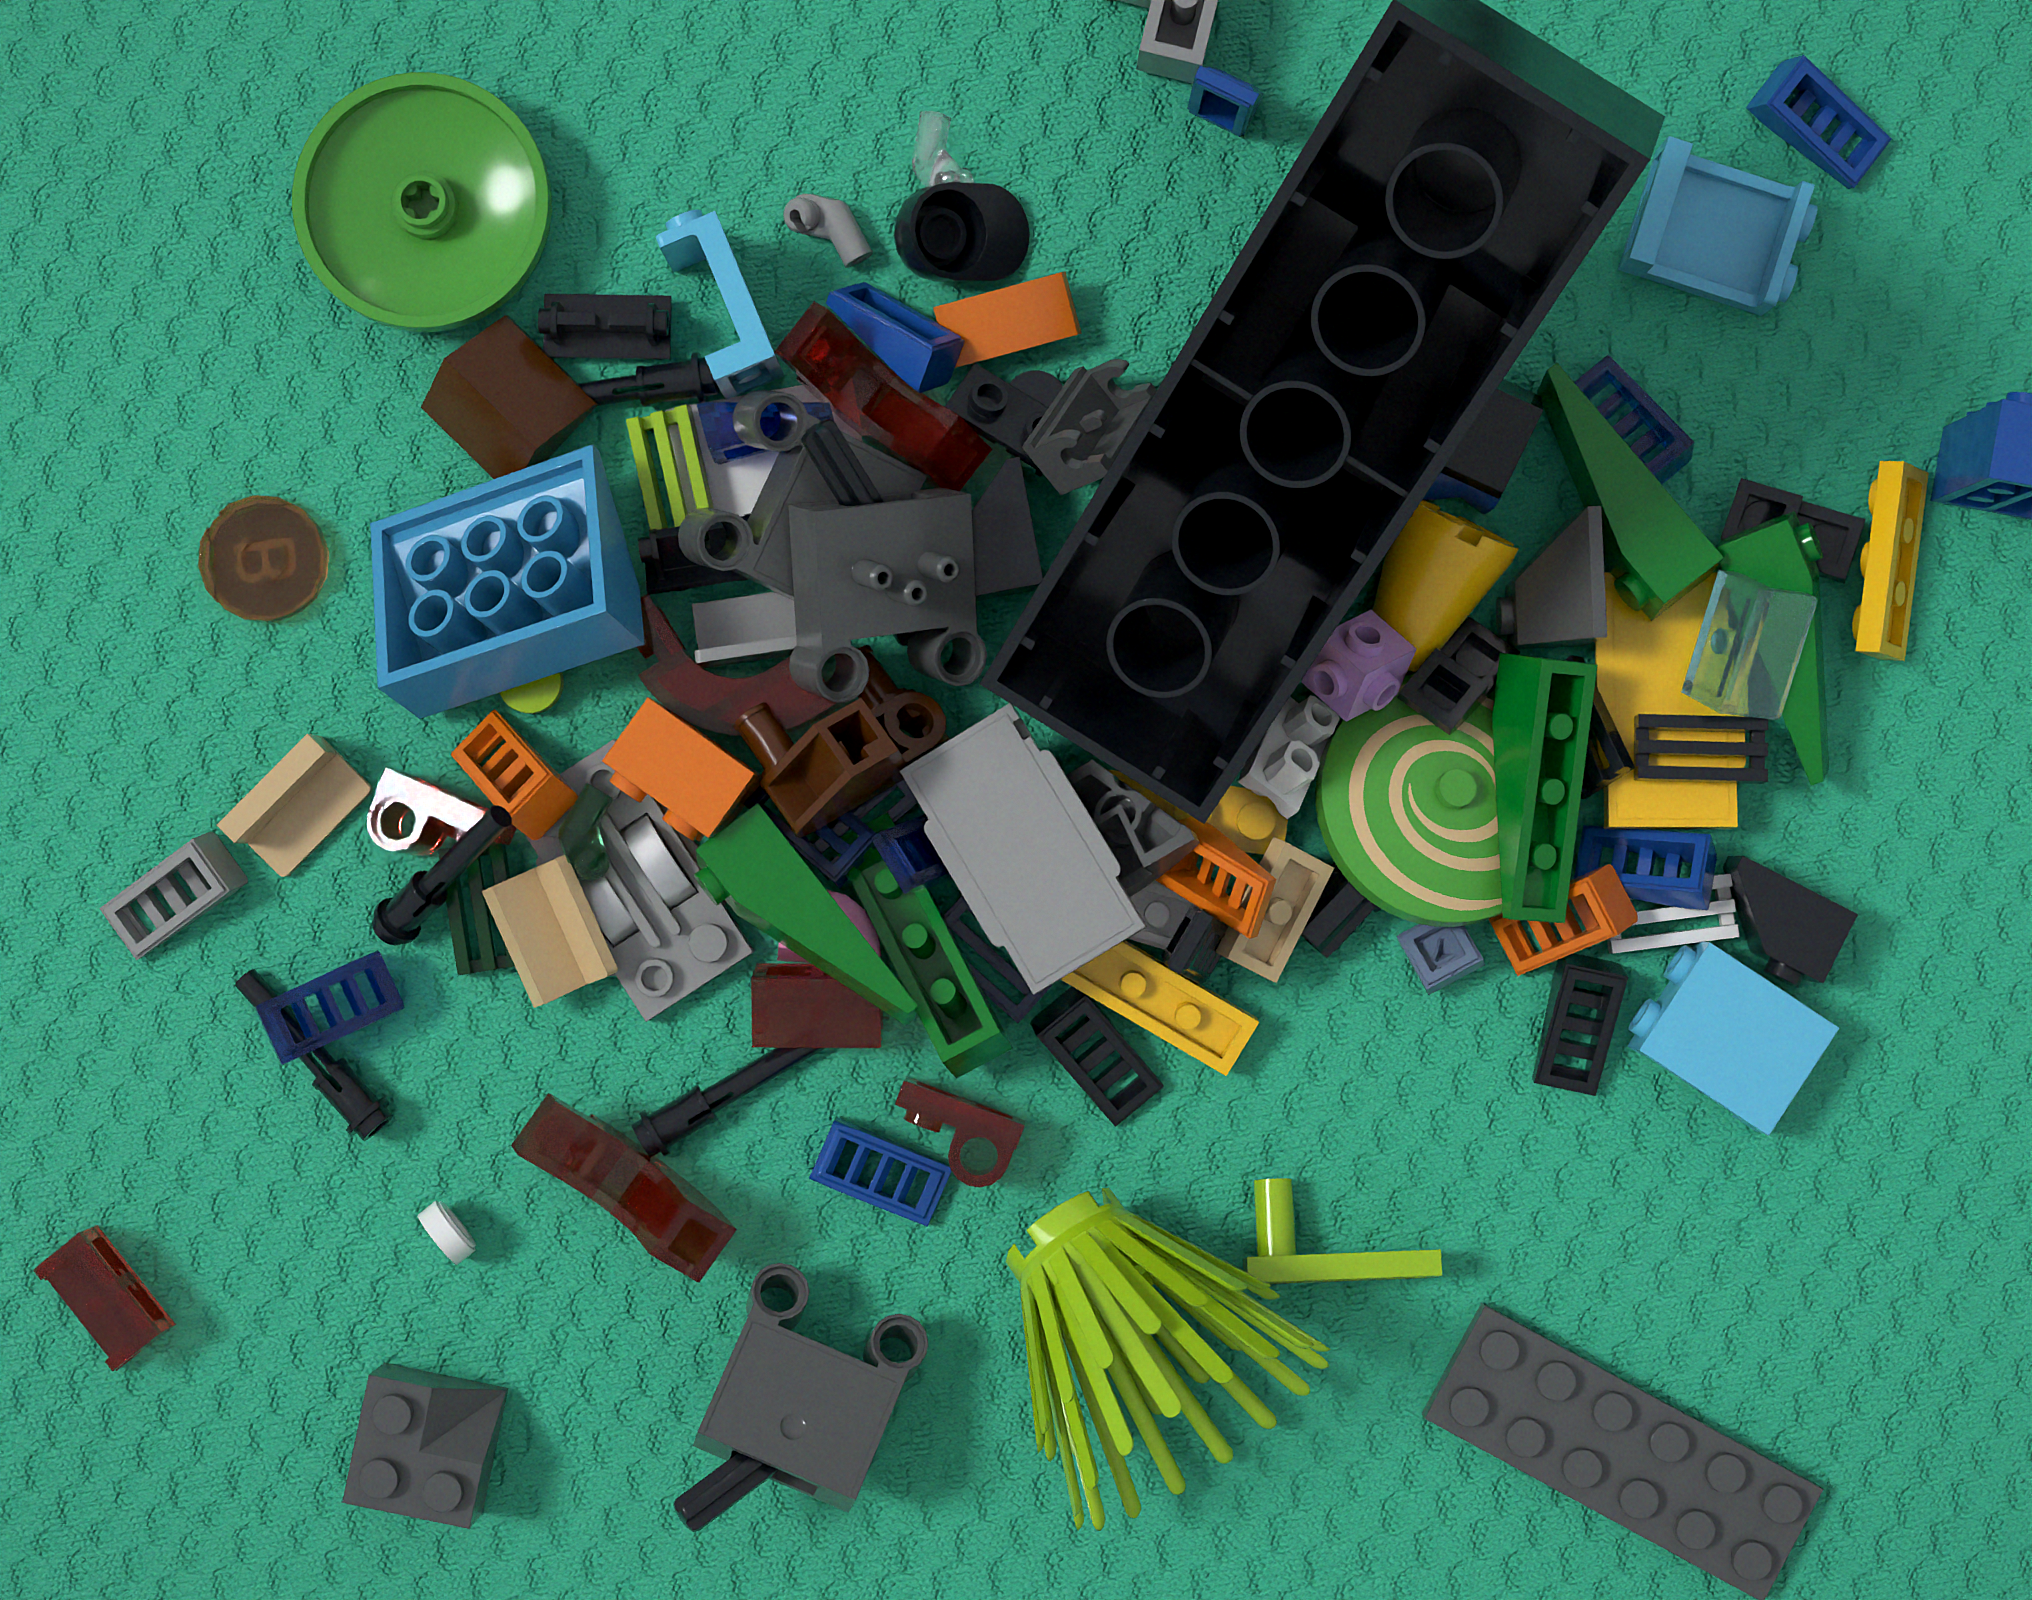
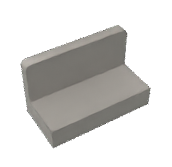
(744, 629)

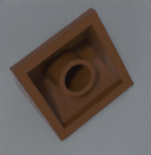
(506, 400)

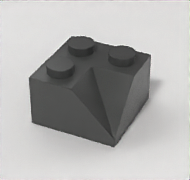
(425, 1445)

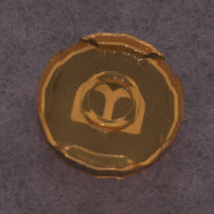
(263, 559)

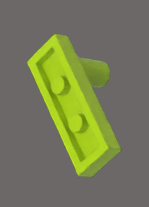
(1280, 1264)

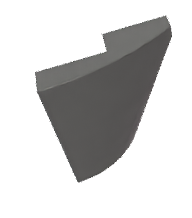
(1135, 829)

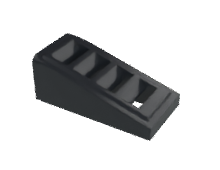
(1194, 946)
(1562, 992)
(1062, 1014)

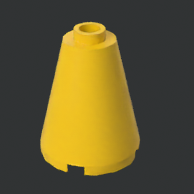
(1437, 577)

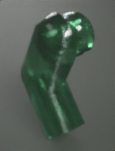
(581, 837)

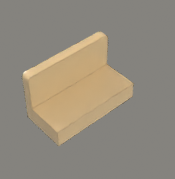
(297, 805)
(1293, 899)
(550, 931)

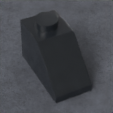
(1005, 537)
(1787, 922)

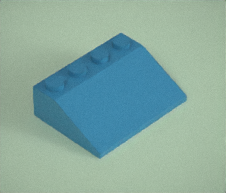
(502, 585)

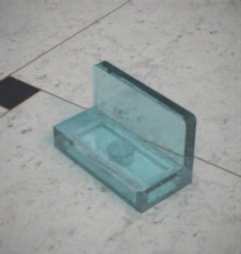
(1748, 647)

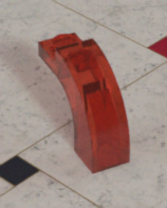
(879, 402)
(716, 700)
(640, 1191)

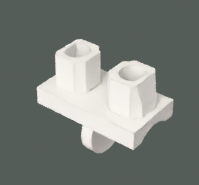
(1290, 754)

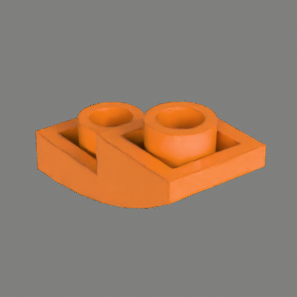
(1011, 318)

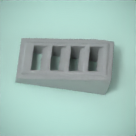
(207, 871)

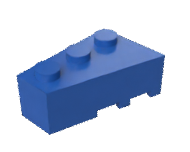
(1988, 459)

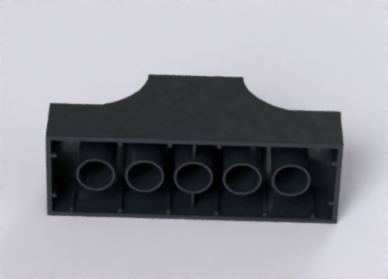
(1323, 392)

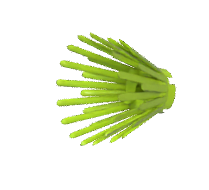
(1095, 1292)

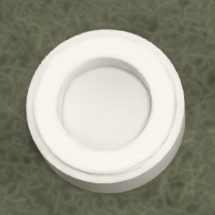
(447, 1231)

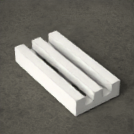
(1723, 906)

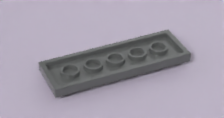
(1622, 1452)

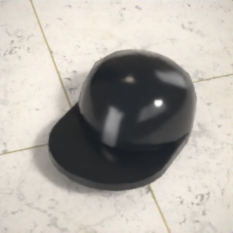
(962, 232)

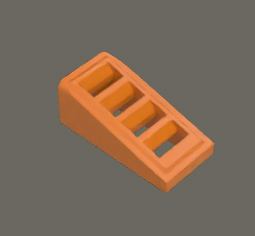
(506, 780)
(1211, 896)
(1600, 905)

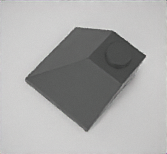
(1559, 590)

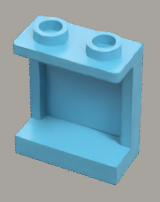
(1717, 230)
(751, 361)
(1731, 1035)

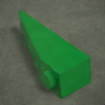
(1646, 534)
(1784, 558)
(1539, 771)
(780, 895)
(929, 964)

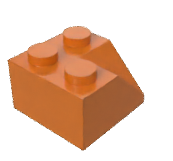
(680, 770)

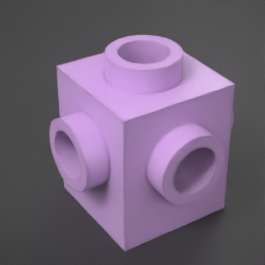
(1360, 666)

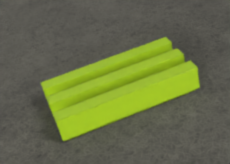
(646, 470)

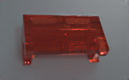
(809, 1009)
(105, 1296)

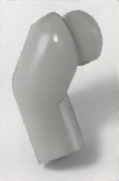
(829, 220)

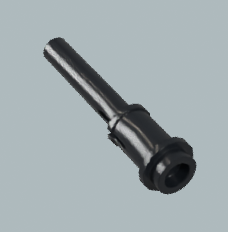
(679, 380)
(400, 918)
(352, 1097)
(698, 1107)

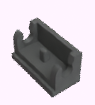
(1086, 426)

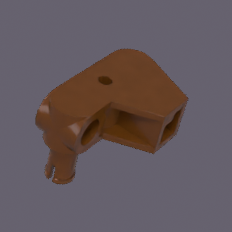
(846, 753)

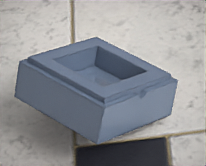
(1440, 954)

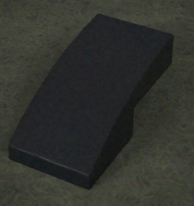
(1836, 531)
(1457, 676)

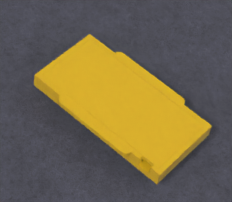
(1644, 673)

